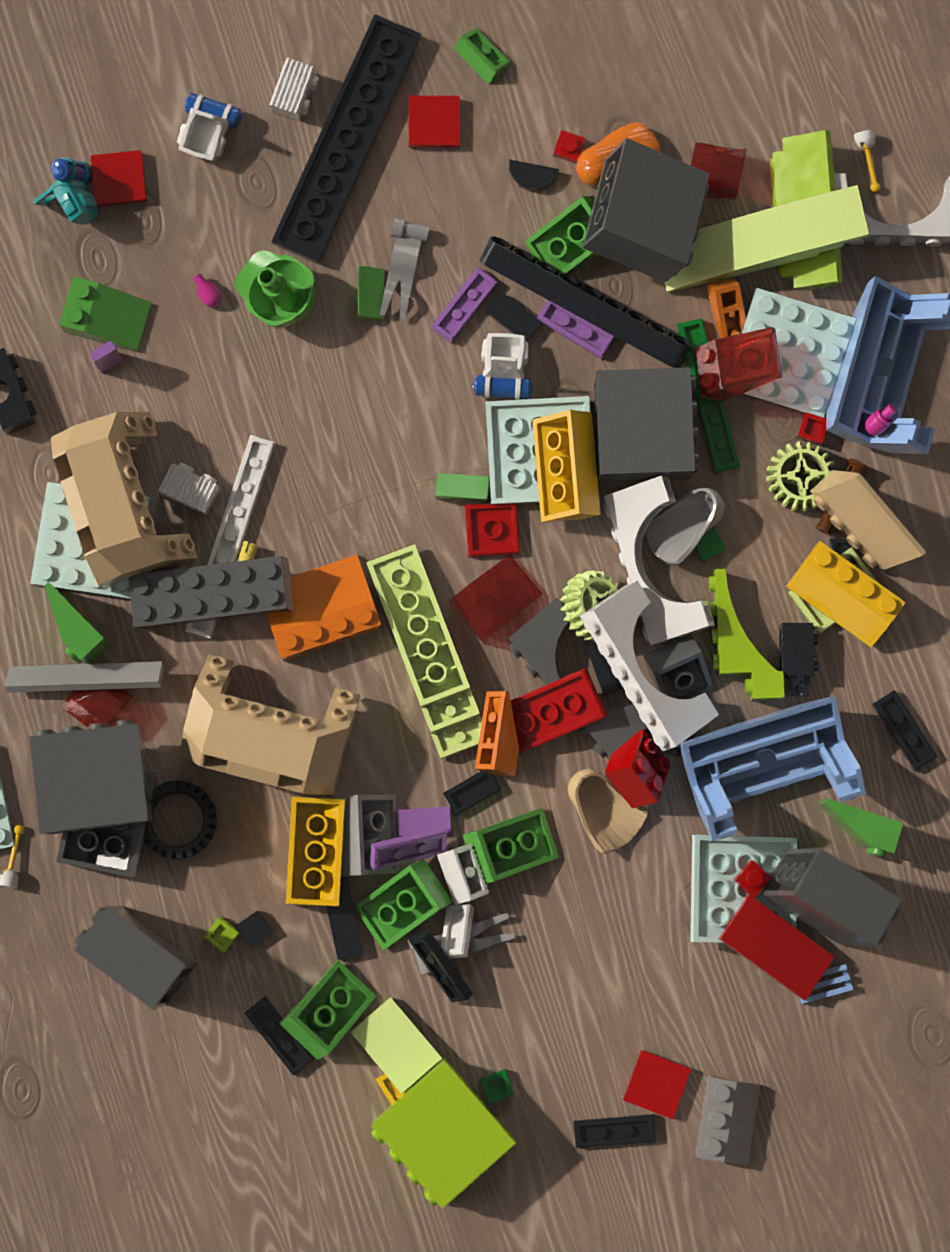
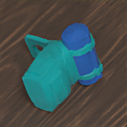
(71, 190)

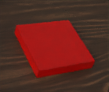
(434, 121)
(118, 178)
(492, 529)
(656, 1084)

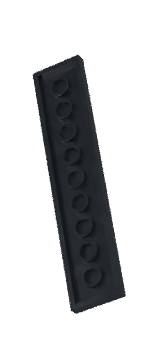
(346, 139)

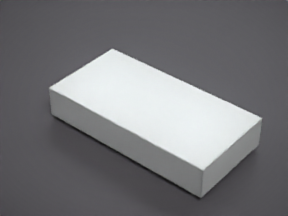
(457, 930)

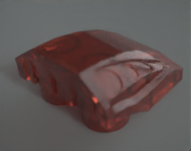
(723, 166)
(96, 705)

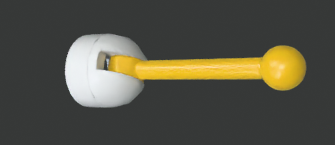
(865, 141)
(9, 877)

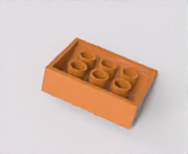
(328, 609)

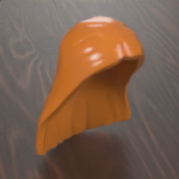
(592, 159)

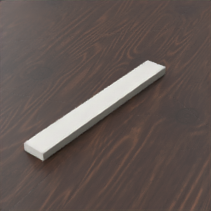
(238, 513)

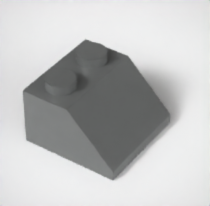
(679, 669)

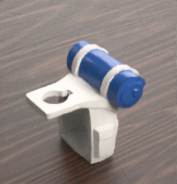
(207, 126)
(503, 371)

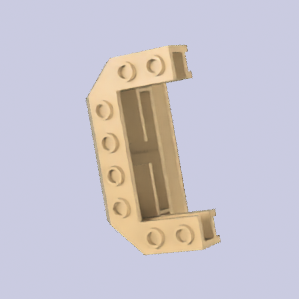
(109, 500)
(265, 740)

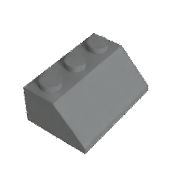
(367, 821)
(727, 1120)

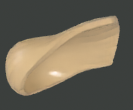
(604, 811)

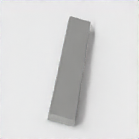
(84, 676)

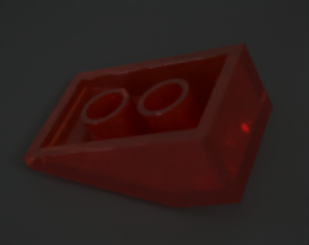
(738, 363)
(495, 598)

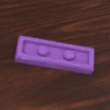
(464, 305)
(576, 329)
(408, 848)

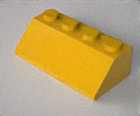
(566, 466)
(845, 594)
(315, 851)

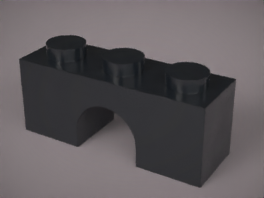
(15, 411)

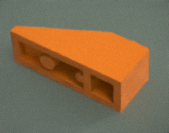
(727, 306)
(498, 738)

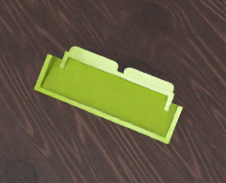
(800, 173)

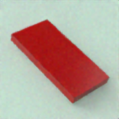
(556, 710)
(776, 947)

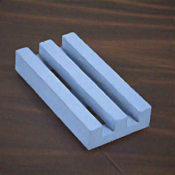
(845, 977)

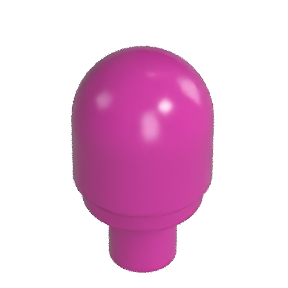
(207, 291)
(880, 420)

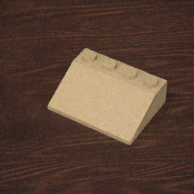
(865, 520)

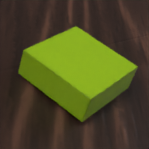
(222, 935)

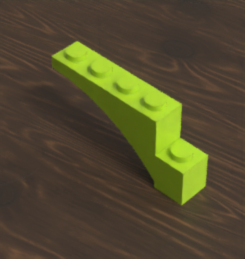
(735, 651)

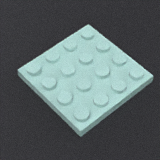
(809, 348)
(513, 447)
(60, 554)
(713, 890)

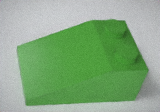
(563, 237)
(105, 314)
(76, 631)
(867, 829)
(513, 845)
(403, 904)
(328, 1010)

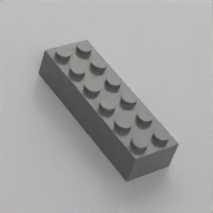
(211, 592)

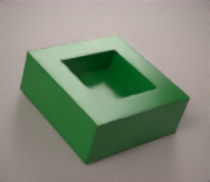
(710, 545)
(496, 1086)

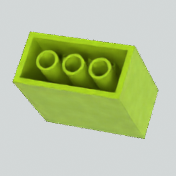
(442, 1133)

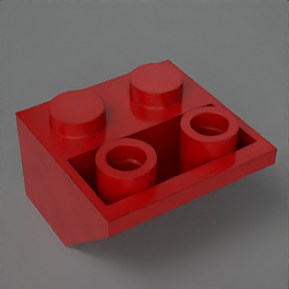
(638, 770)

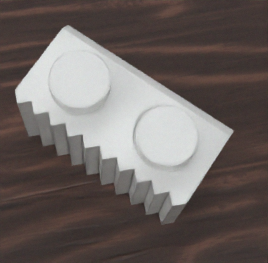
(294, 89)
(190, 489)
(463, 874)

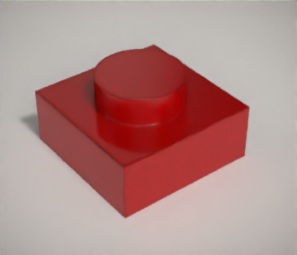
(569, 146)
(812, 428)
(752, 878)

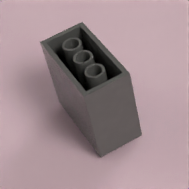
(646, 210)
(645, 424)
(90, 777)
(832, 897)
(134, 955)

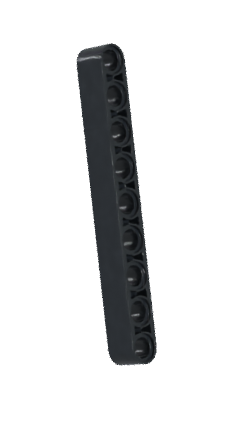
(585, 302)

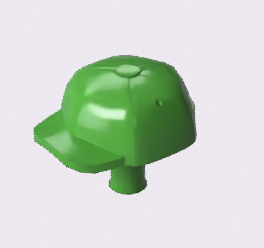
(277, 289)

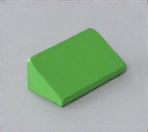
(481, 55)
(370, 292)
(462, 487)

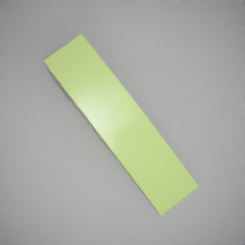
(774, 237)
(427, 650)

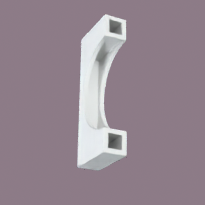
(930, 230)
(631, 514)
(612, 629)

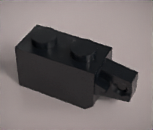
(797, 655)

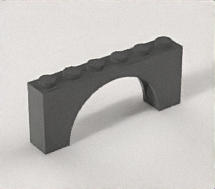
(537, 646)

